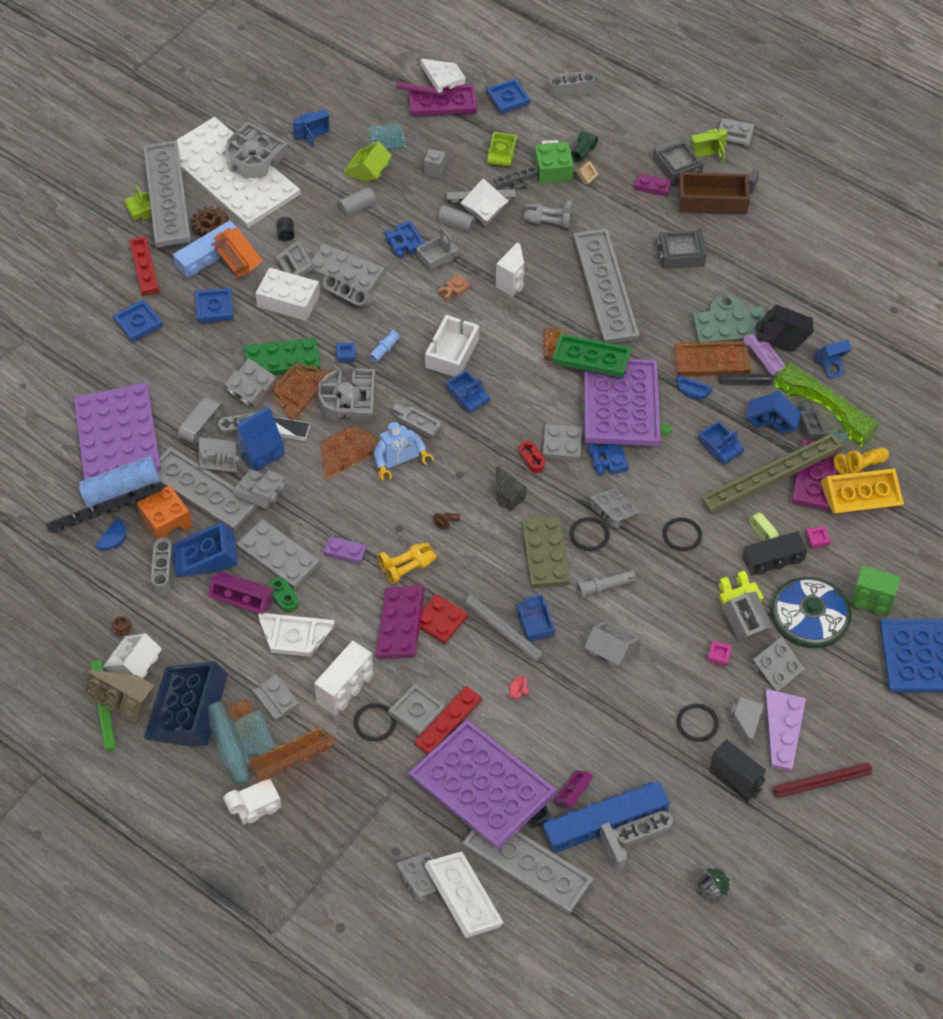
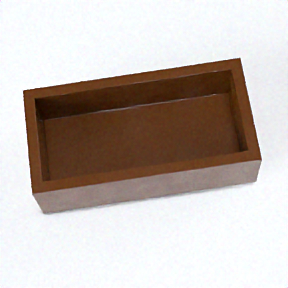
(713, 192)

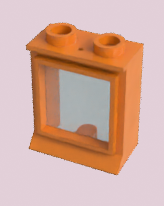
(236, 251)

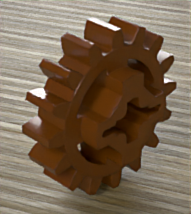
(208, 220)

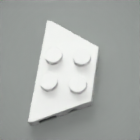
(442, 74)
(294, 634)

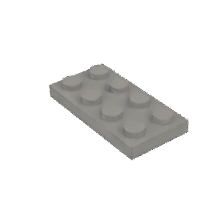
(347, 266)
(278, 554)

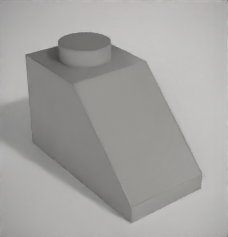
(435, 162)
(746, 719)

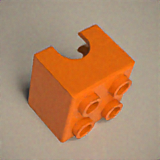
(163, 513)

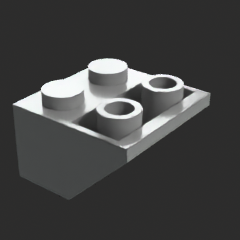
(747, 616)

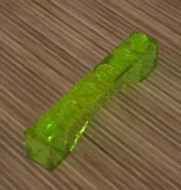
(798, 383)

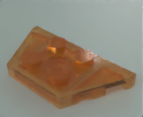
(298, 388)
(347, 449)

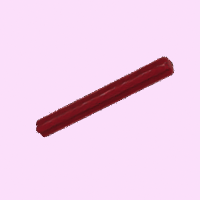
(822, 780)

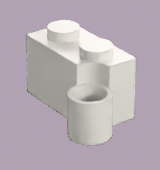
(253, 801)

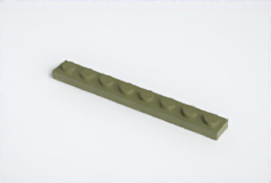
(772, 473)

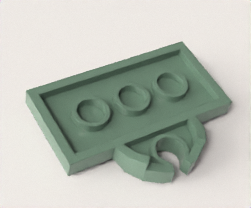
(726, 322)

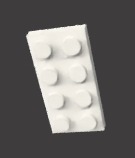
(463, 894)

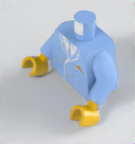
(396, 447)

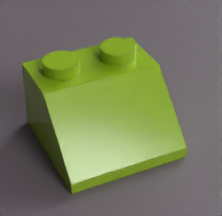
(368, 162)

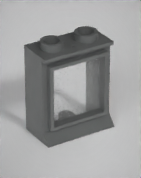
(676, 157)
(681, 249)

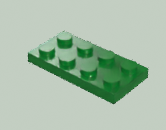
(281, 355)
(591, 355)

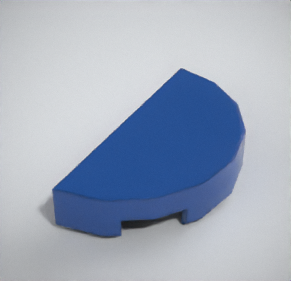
(692, 388)
(113, 536)

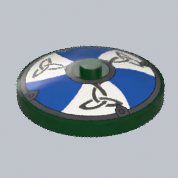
(811, 612)

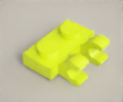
(745, 587)

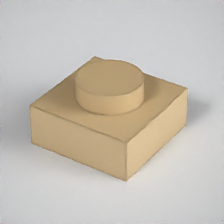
(587, 172)

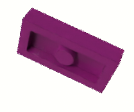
(652, 184)
(572, 789)

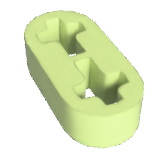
(763, 526)

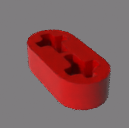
(535, 455)

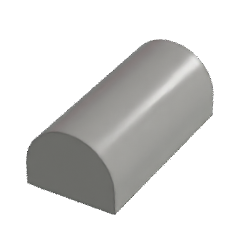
(357, 201)
(456, 218)

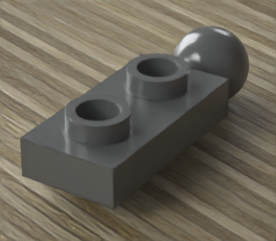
(811, 421)

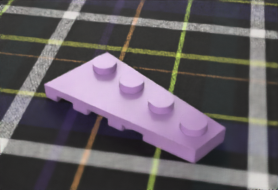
(784, 726)

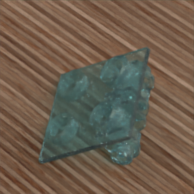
(389, 135)

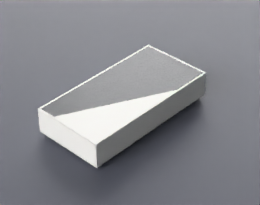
(292, 429)

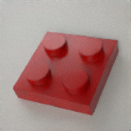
(441, 619)

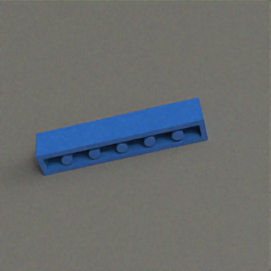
(585, 824)

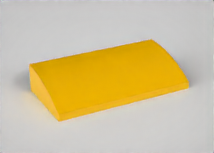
(862, 491)

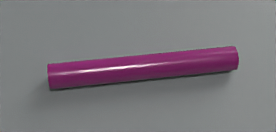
(416, 88)

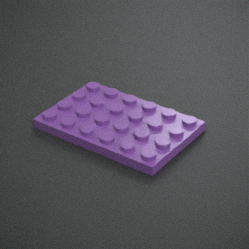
(623, 408)
(115, 428)
(482, 784)

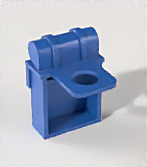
(311, 125)
(831, 354)
(467, 391)
(721, 442)
(535, 618)

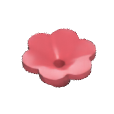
(518, 687)

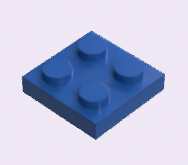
(508, 96)
(214, 305)
(138, 320)

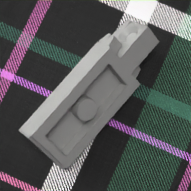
(417, 420)

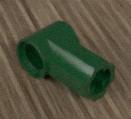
(585, 143)

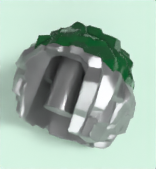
(714, 884)

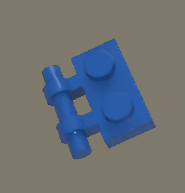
(409, 237)
(614, 458)

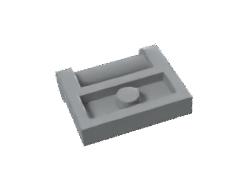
(737, 131)
(298, 257)

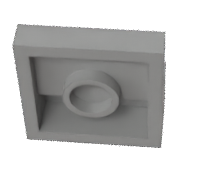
(250, 383)
(260, 488)

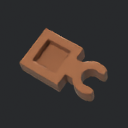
(455, 286)

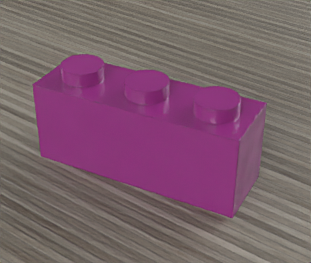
(241, 592)

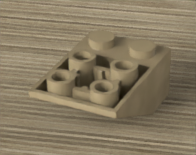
(119, 692)

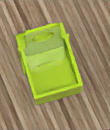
(709, 143)
(502, 149)
(139, 205)

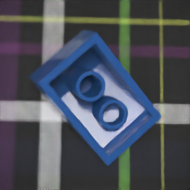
(259, 440)
(205, 551)

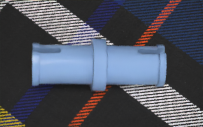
(384, 346)

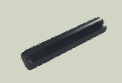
(745, 379)

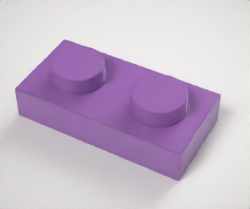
(345, 550)

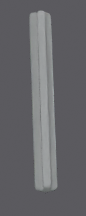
(504, 628)

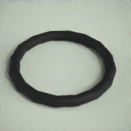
(685, 520)
(586, 547)
(373, 705)
(716, 723)

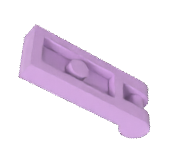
(765, 354)

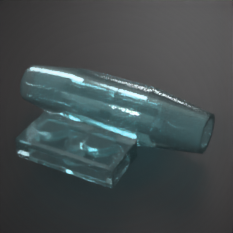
(239, 739)

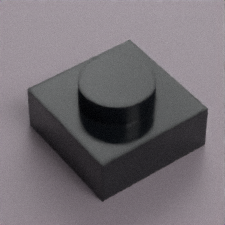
(540, 818)

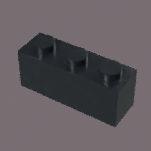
(774, 553)

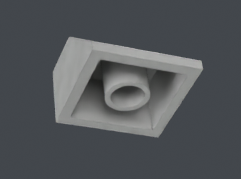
(611, 643)

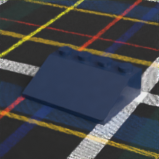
(182, 704)

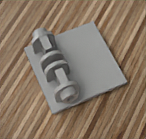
(217, 455)
(613, 507)
(778, 664)
(417, 877)

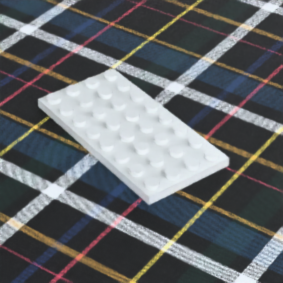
(247, 199)

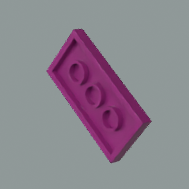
(455, 101)
(808, 485)
(400, 622)

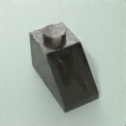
(508, 490)

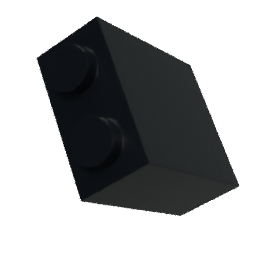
(784, 328)
(737, 771)

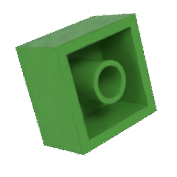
(553, 162)
(875, 591)

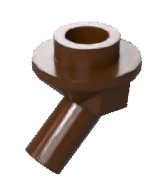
(442, 520)

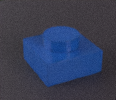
(345, 352)

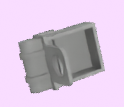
(438, 251)

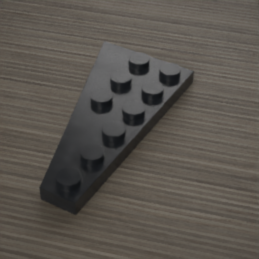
(110, 505)

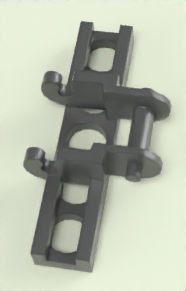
(510, 181)

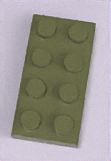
(545, 552)

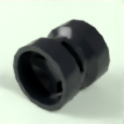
(285, 229)

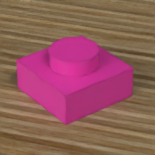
(818, 537)
(719, 653)

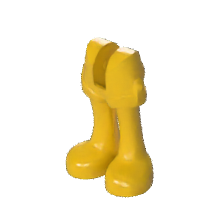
(856, 461)
(419, 554)

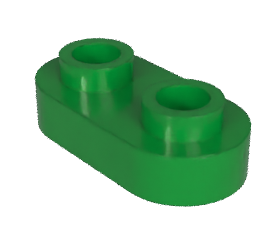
(282, 593)

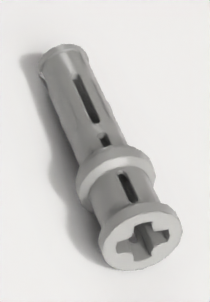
(596, 585)

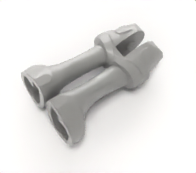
(537, 213)

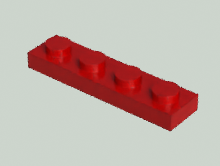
(144, 266)
(448, 720)

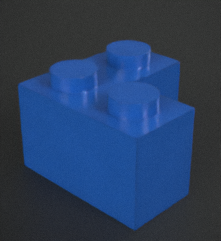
(773, 410)

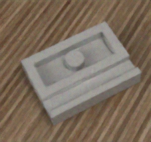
(275, 698)
(616, 854)

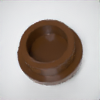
(121, 625)

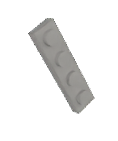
(457, 196)

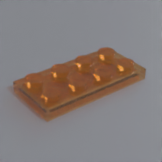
(711, 358)
(290, 753)

